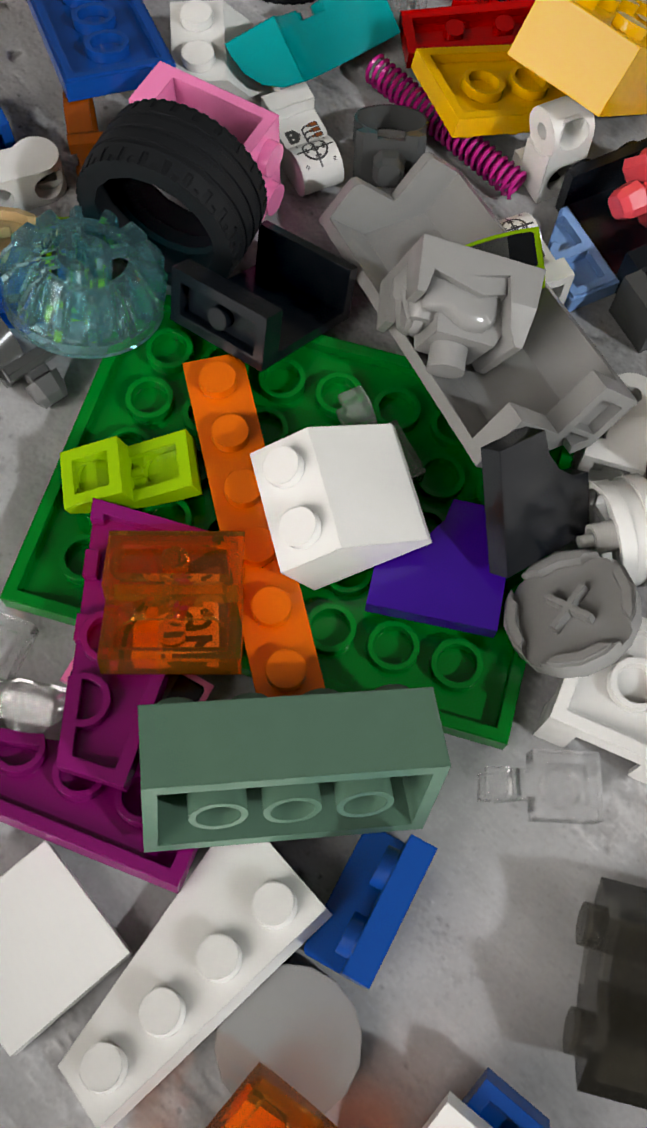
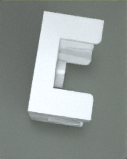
(604, 708)

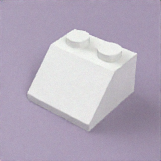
(199, 46)
(338, 501)

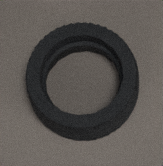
(191, 161)

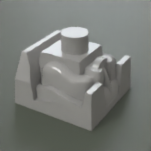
(460, 305)

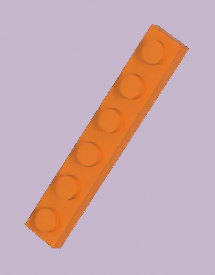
(275, 615)

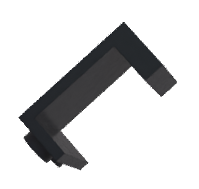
(586, 195)
(270, 307)

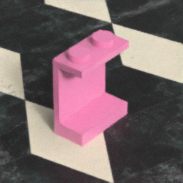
(248, 122)

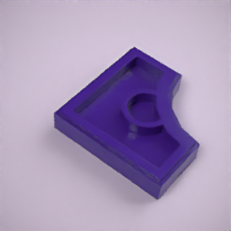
(443, 581)

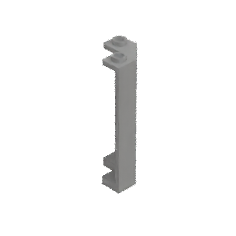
(549, 385)

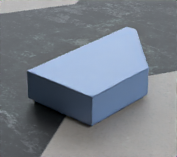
(592, 273)

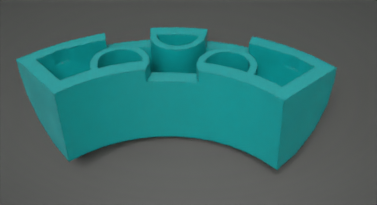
(297, 49)

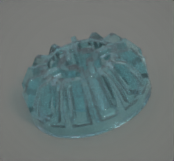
(83, 307)

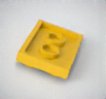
(480, 89)

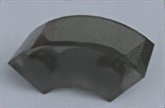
(611, 1010)

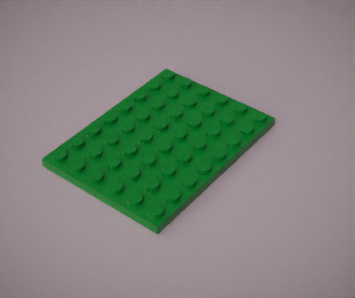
(357, 650)

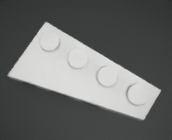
(201, 960)

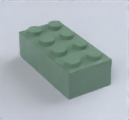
(289, 766)

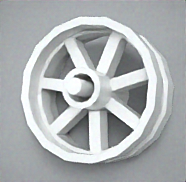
(619, 523)

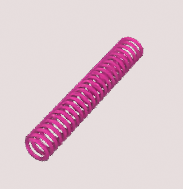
(387, 93)

